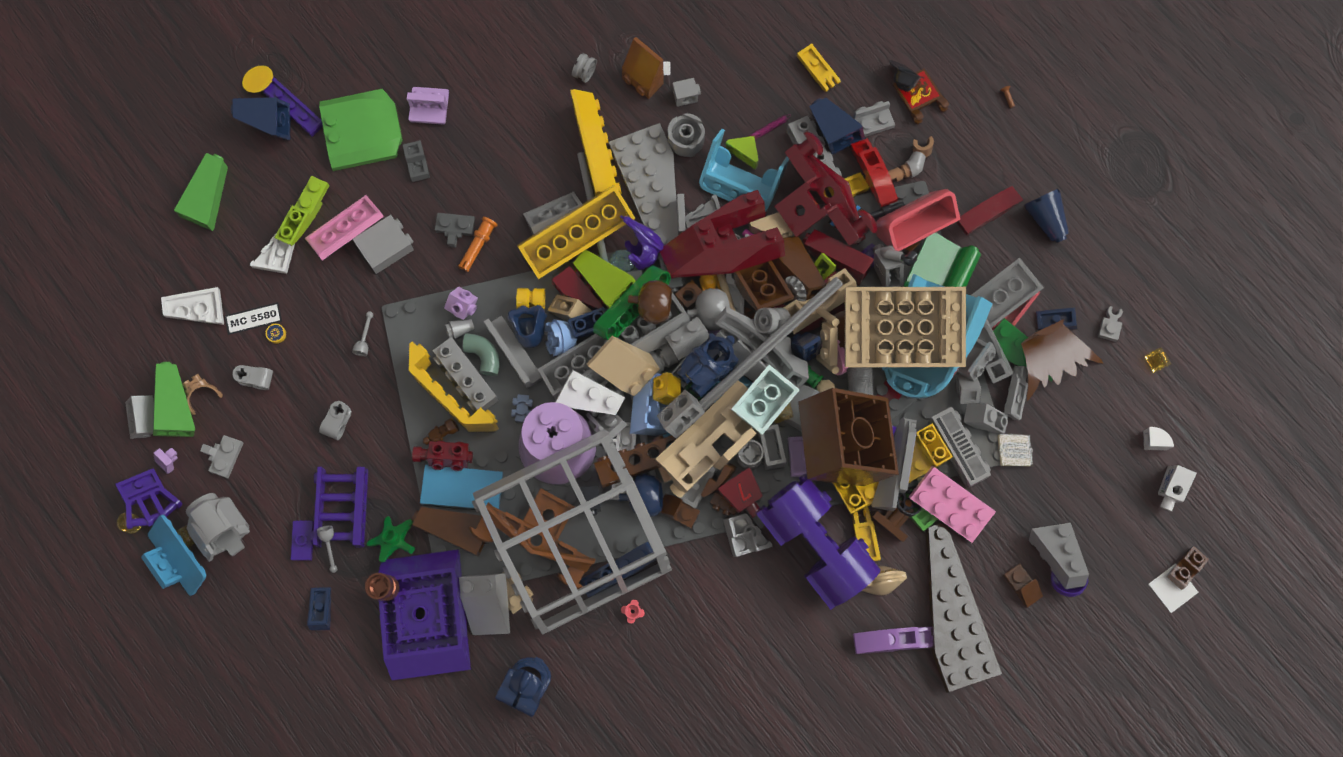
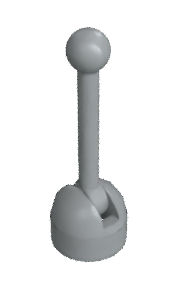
(361, 348)
(326, 534)

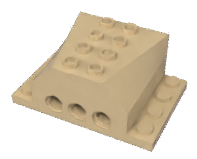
(905, 326)

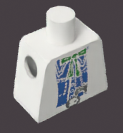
(1179, 479)

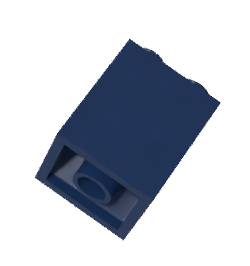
(265, 114)
(836, 125)

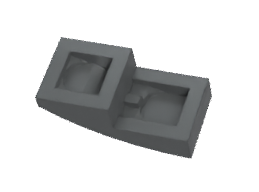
(416, 161)

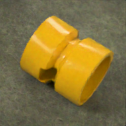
(530, 298)

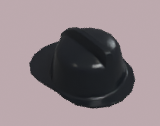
(904, 76)

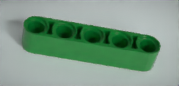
(622, 313)

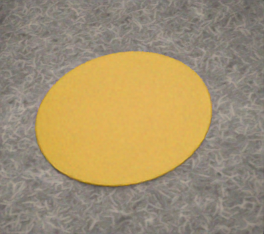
(257, 79)

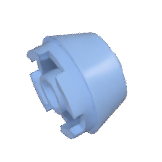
(559, 337)

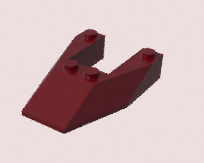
(712, 246)

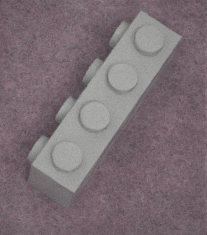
(796, 133)
(465, 375)

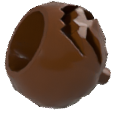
(653, 301)

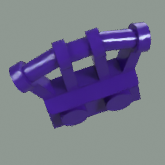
(142, 487)

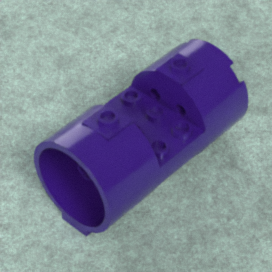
(841, 568)

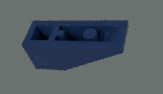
(805, 346)

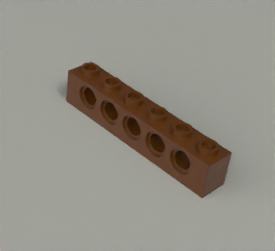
(608, 477)

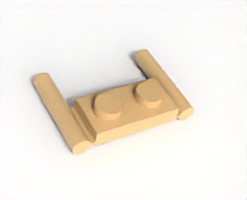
(829, 335)

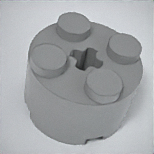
(680, 127)

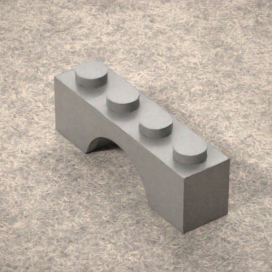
(999, 366)

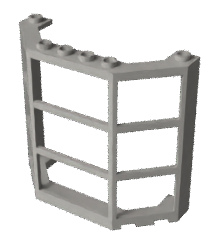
(623, 586)

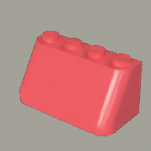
(918, 219)

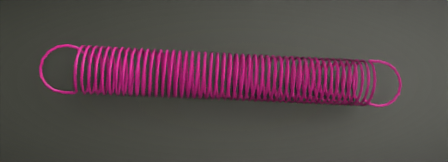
(768, 127)

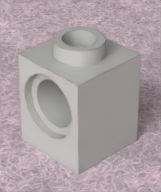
(686, 92)
(967, 390)

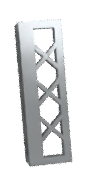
(513, 351)

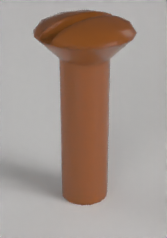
(1008, 96)

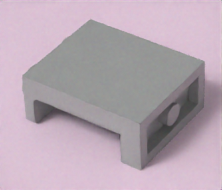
(977, 359)

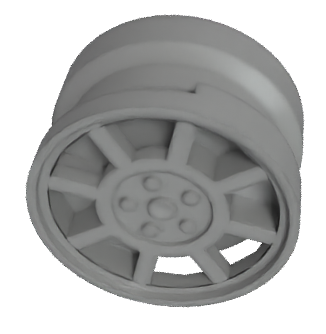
(584, 67)

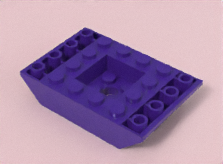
(440, 638)

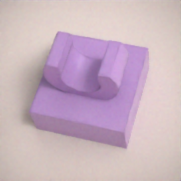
(165, 460)

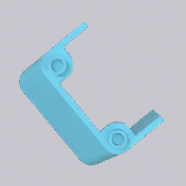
(730, 182)

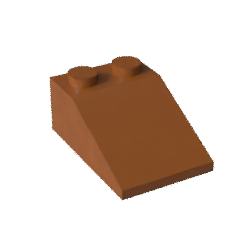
(643, 69)

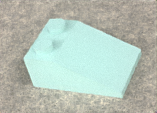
(765, 399)

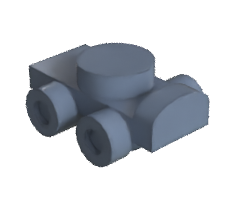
(522, 403)

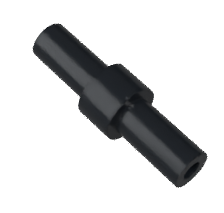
(886, 210)

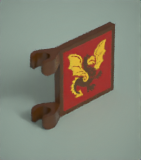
(921, 96)

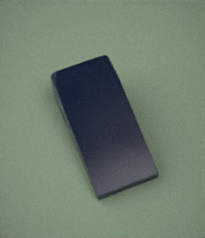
(1049, 317)
(319, 609)

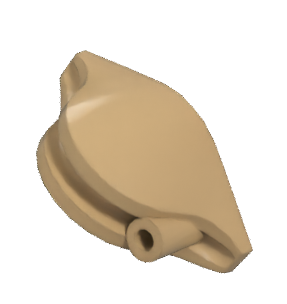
(886, 581)

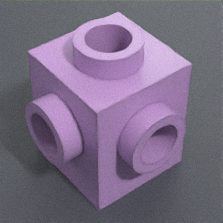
(461, 303)

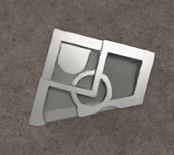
(744, 536)

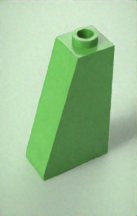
(204, 192)
(171, 407)

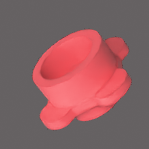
(632, 606)

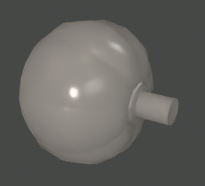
(709, 306)

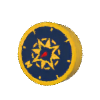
(275, 333)

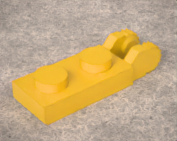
(867, 533)

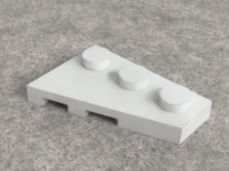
(195, 306)
(588, 395)

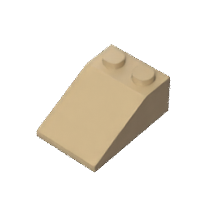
(624, 365)

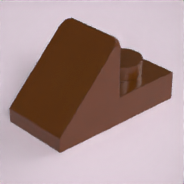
(679, 511)
(1025, 587)

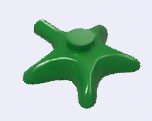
(392, 539)

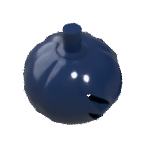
(650, 492)

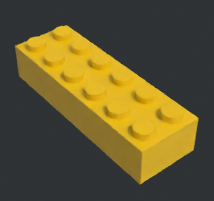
(575, 231)

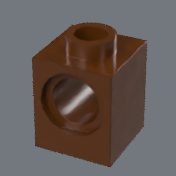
(689, 289)

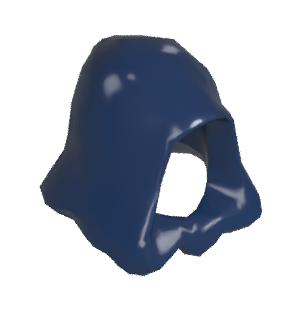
(528, 330)

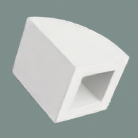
(1157, 439)

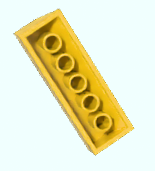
(594, 141)

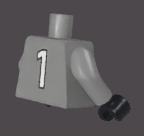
(890, 266)

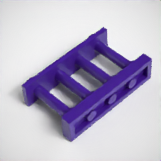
(358, 497)

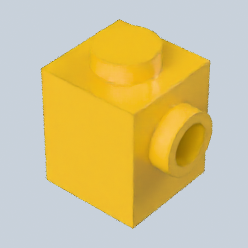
(666, 388)

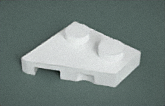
(274, 257)

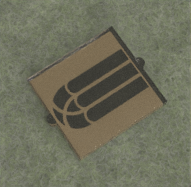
(1015, 450)

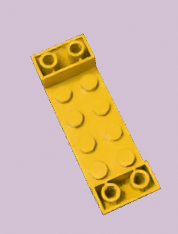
(479, 422)
(928, 452)

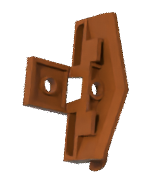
(513, 526)

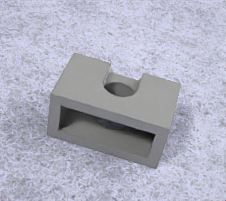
(771, 456)

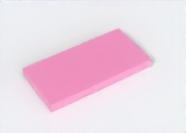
(344, 227)

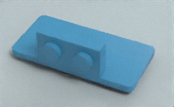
(172, 559)

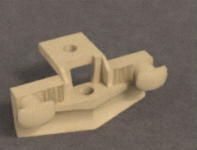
(693, 451)

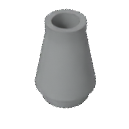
(458, 328)

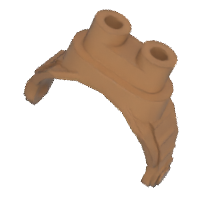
(196, 383)

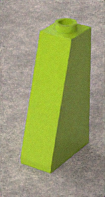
(603, 277)

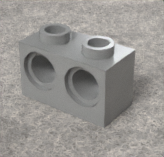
(680, 414)

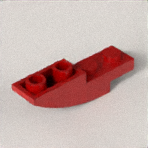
(875, 171)

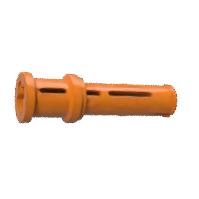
(481, 236)

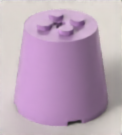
(536, 442)

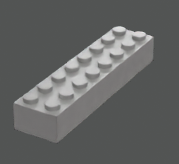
(639, 334)

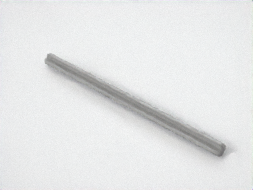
(770, 343)

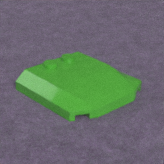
(360, 129)

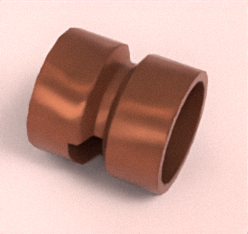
(382, 587)

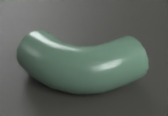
(485, 350)

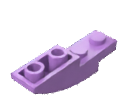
(893, 640)

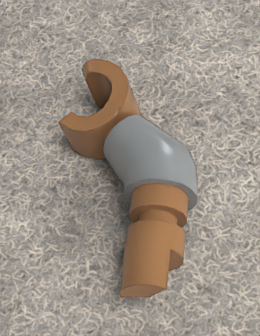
(915, 163)

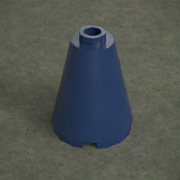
(1049, 215)

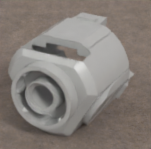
(216, 525)

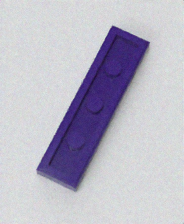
(298, 111)

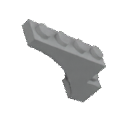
(779, 357)

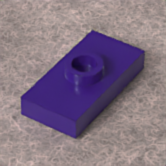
(301, 544)

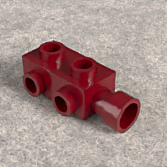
(444, 454)

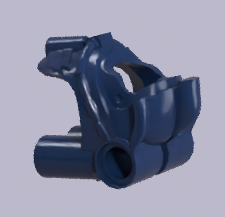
(702, 368)
(523, 689)

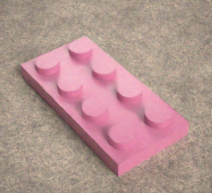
(952, 504)

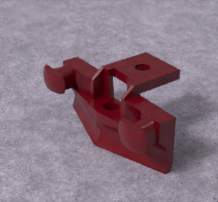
(818, 178)

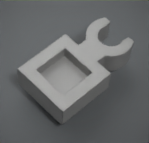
(1110, 327)

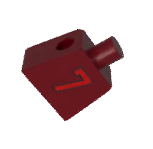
(742, 492)

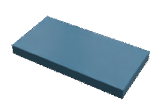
(456, 488)

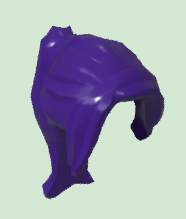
(648, 245)

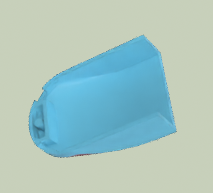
(928, 381)

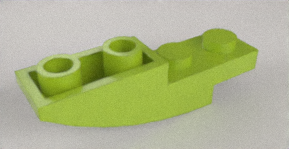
(303, 213)

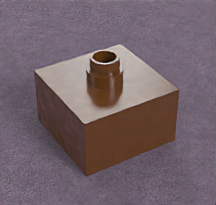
(847, 437)

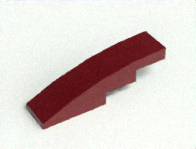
(989, 210)

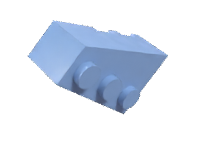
(645, 412)

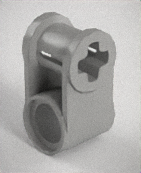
(256, 376)
(335, 422)

